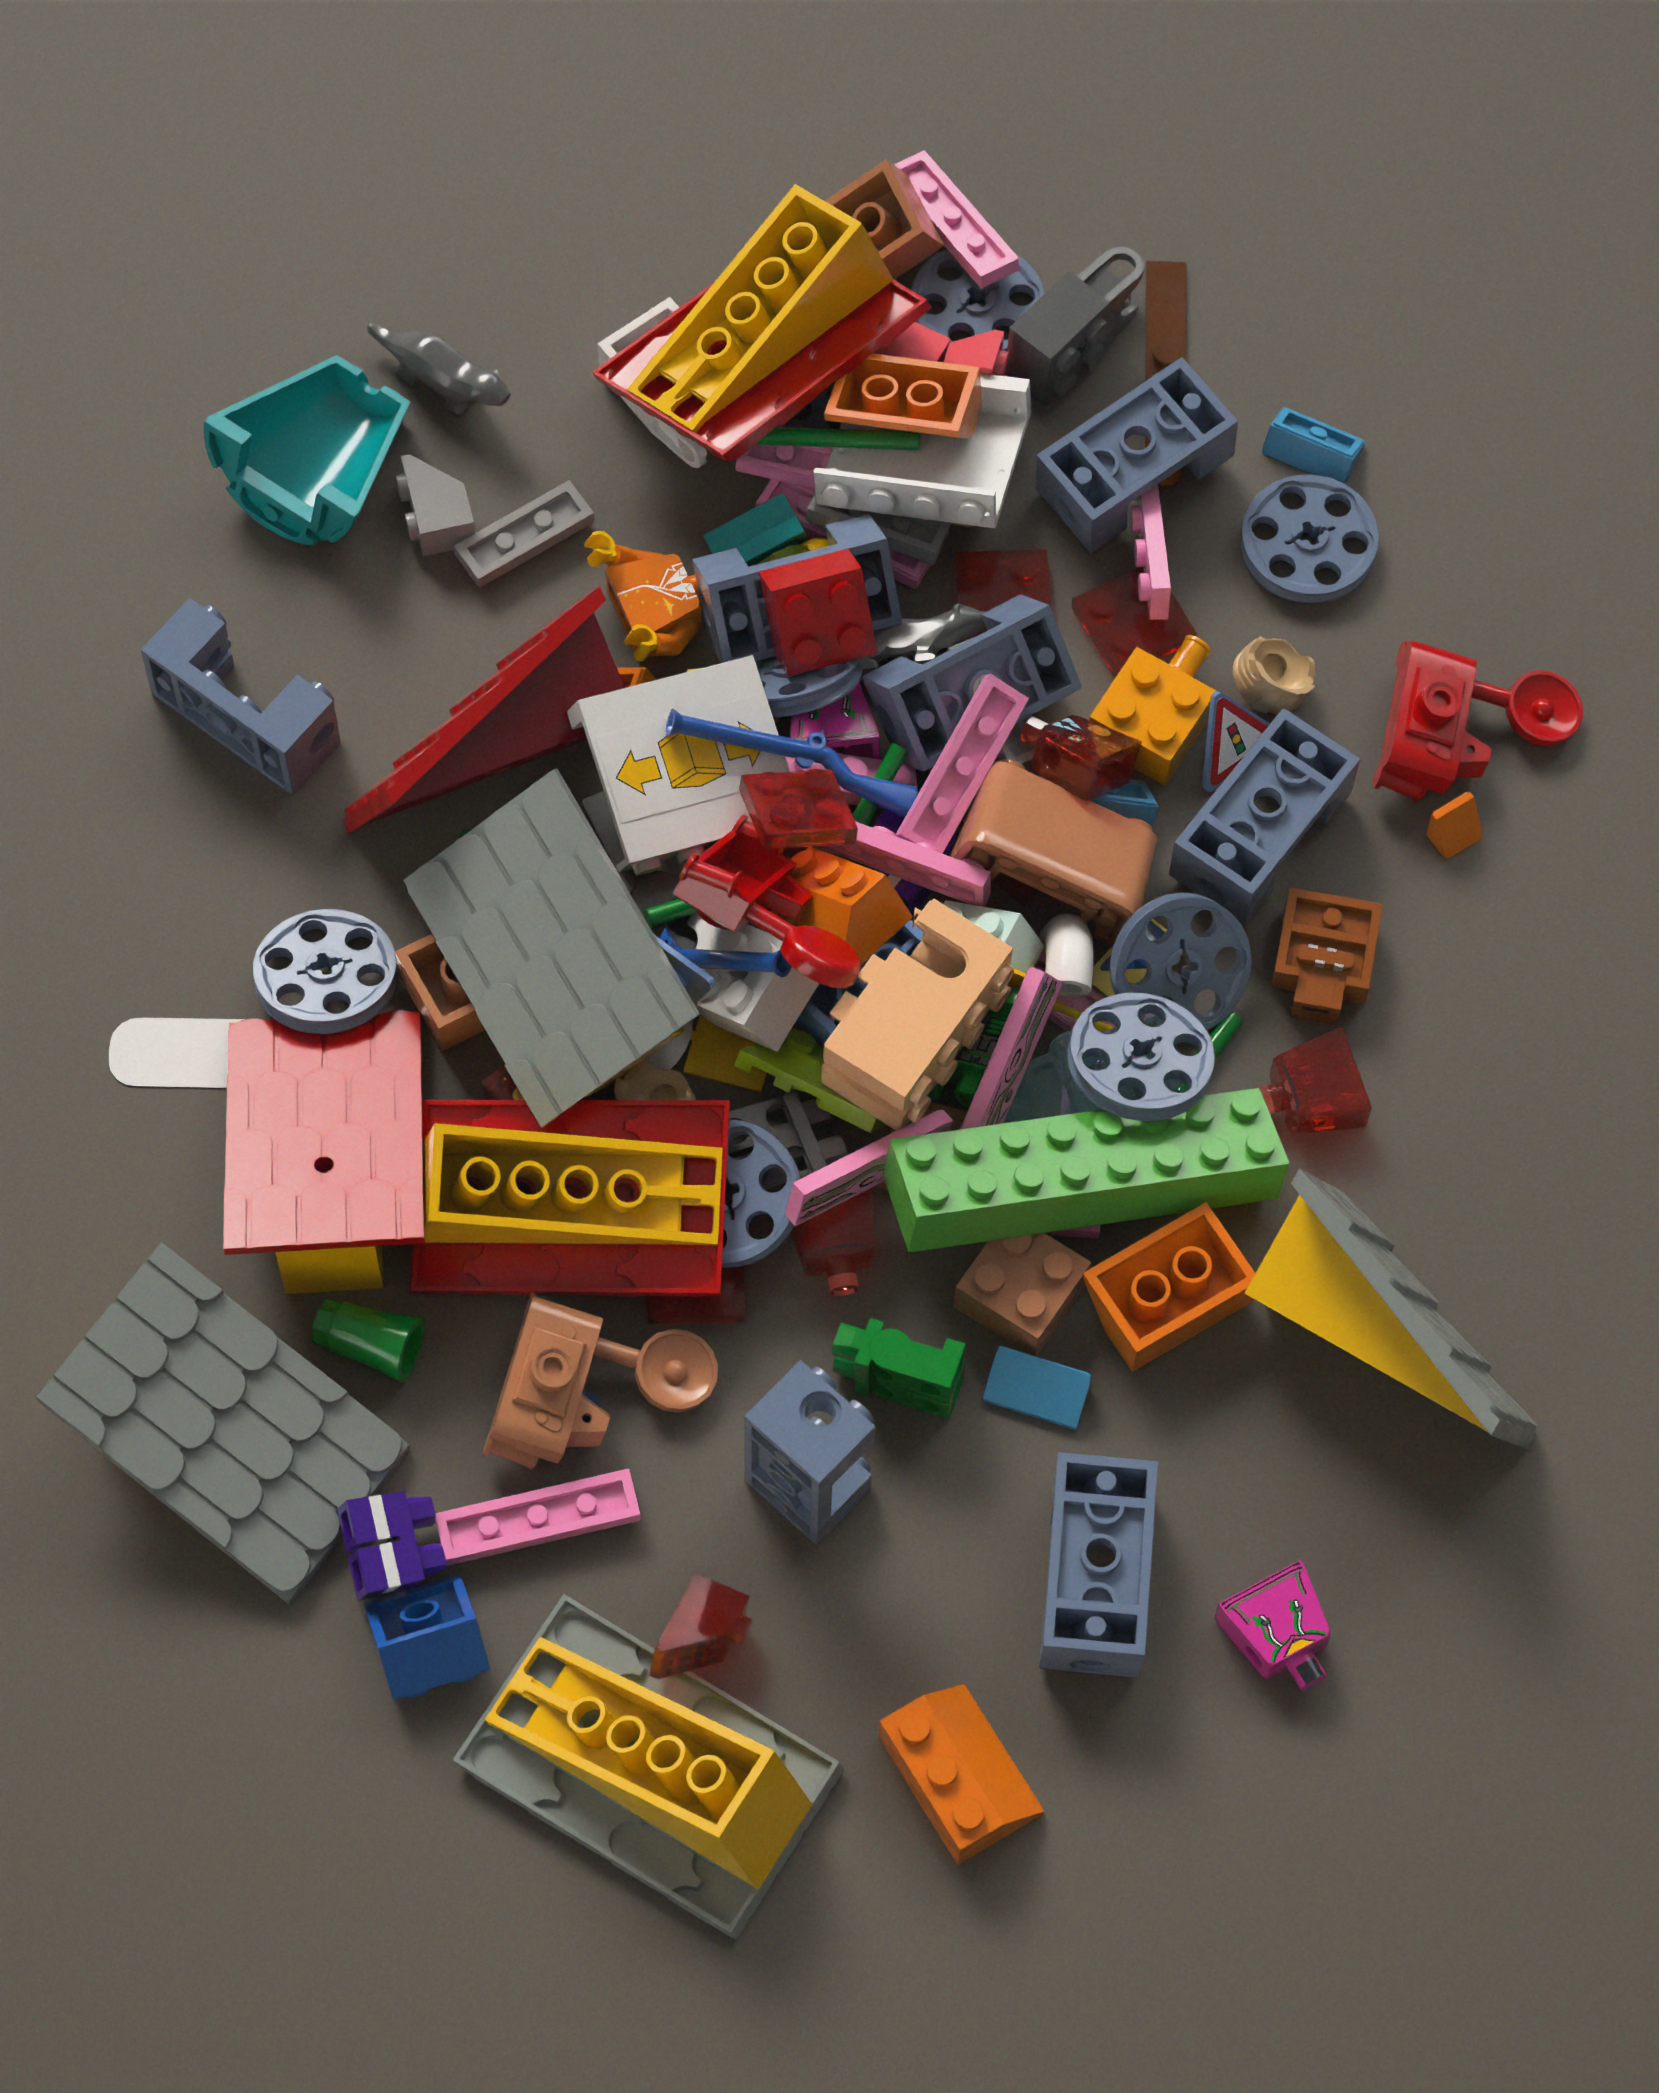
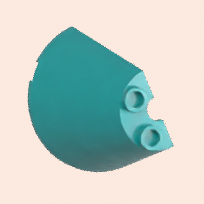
(306, 449)

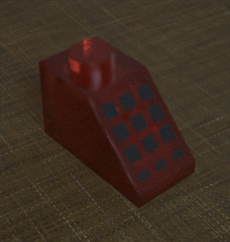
(701, 1628)

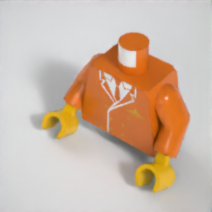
(650, 595)

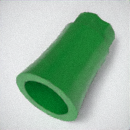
(370, 1336)

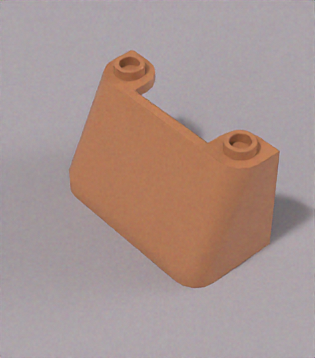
(1059, 845)

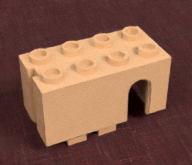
(915, 1016)

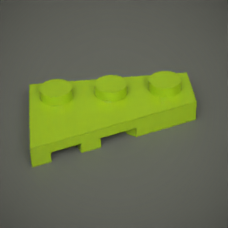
(800, 1068)

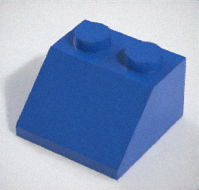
(427, 1637)

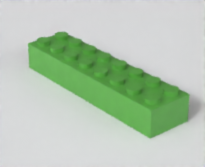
(1082, 1171)

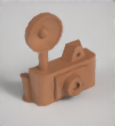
(547, 1374)

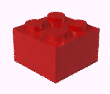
(818, 612)

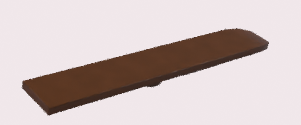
(1165, 325)

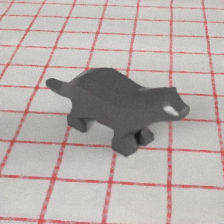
(442, 369)
(923, 638)

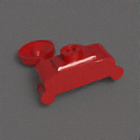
(1430, 711)
(740, 880)

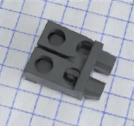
(792, 1124)

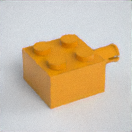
(1159, 706)

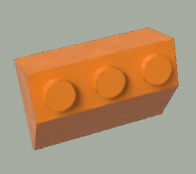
(909, 396)
(848, 901)
(1169, 1286)
(958, 1770)

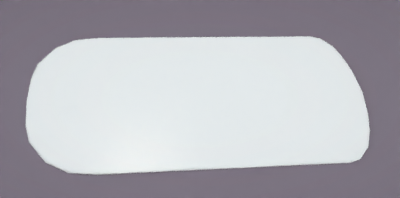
(171, 1052)

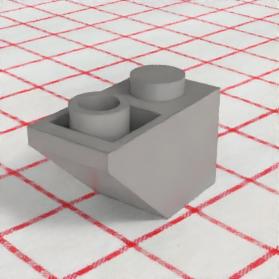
(438, 506)

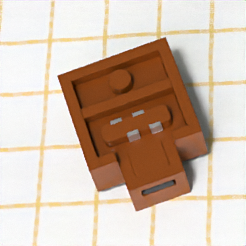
(1325, 952)

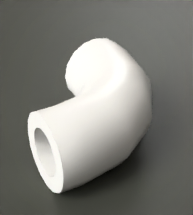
(1069, 954)

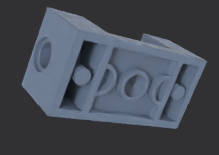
(1095, 475)
(735, 599)
(187, 672)
(926, 701)
(1235, 848)
(802, 1464)
(1095, 1613)

